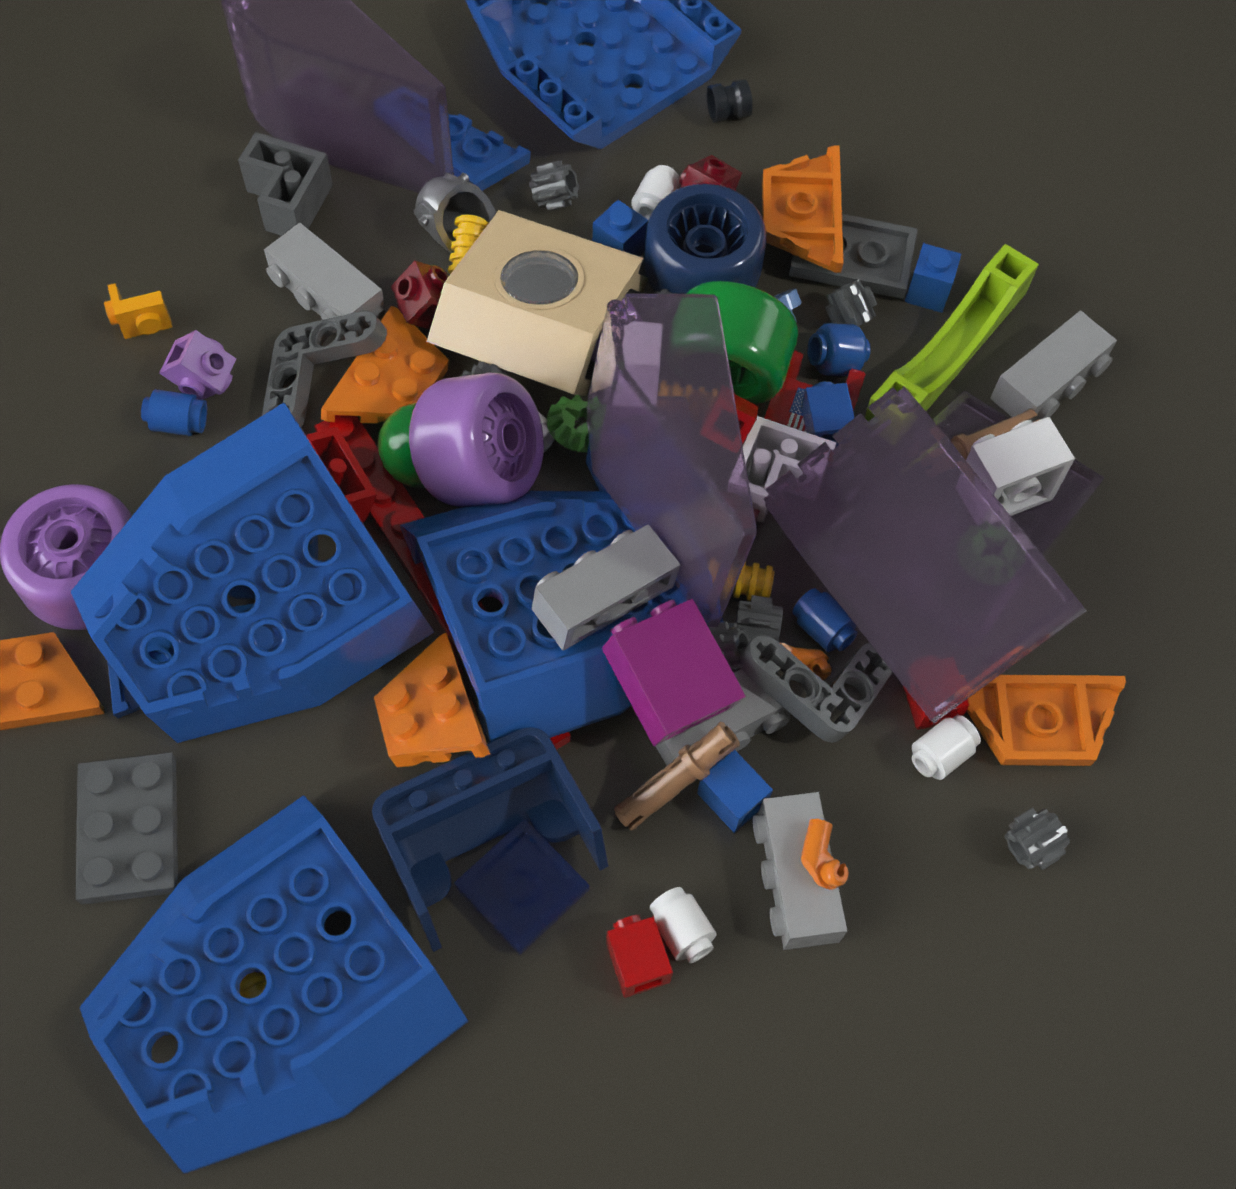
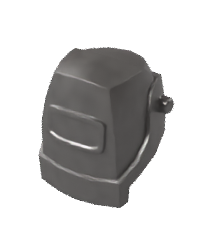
(444, 200)

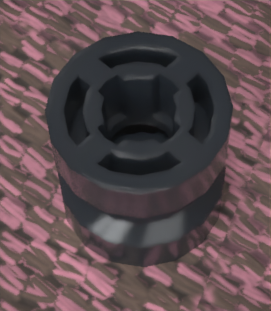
(729, 100)

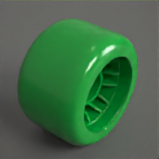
(757, 336)

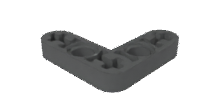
(302, 347)
(820, 697)

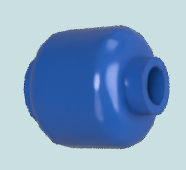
(838, 349)

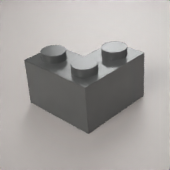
(288, 180)

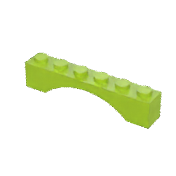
(978, 315)

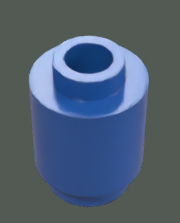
(174, 412)
(825, 620)

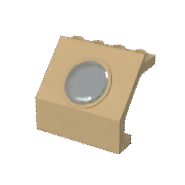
(533, 300)

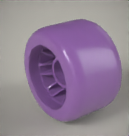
(476, 440)
(55, 543)

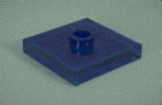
(522, 886)

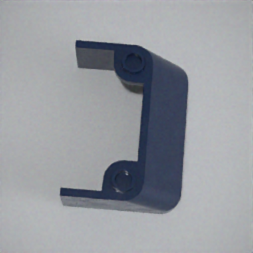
(475, 802)

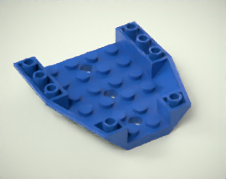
(582, 88)
(245, 520)
(509, 653)
(319, 1038)

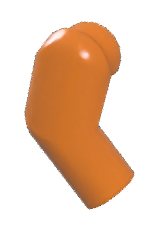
(814, 659)
(818, 861)

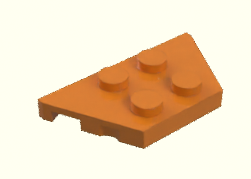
(806, 208)
(388, 376)
(41, 683)
(430, 709)
(1046, 717)

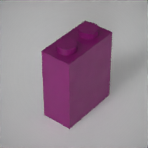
(672, 670)

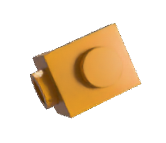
(137, 314)

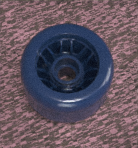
(704, 237)

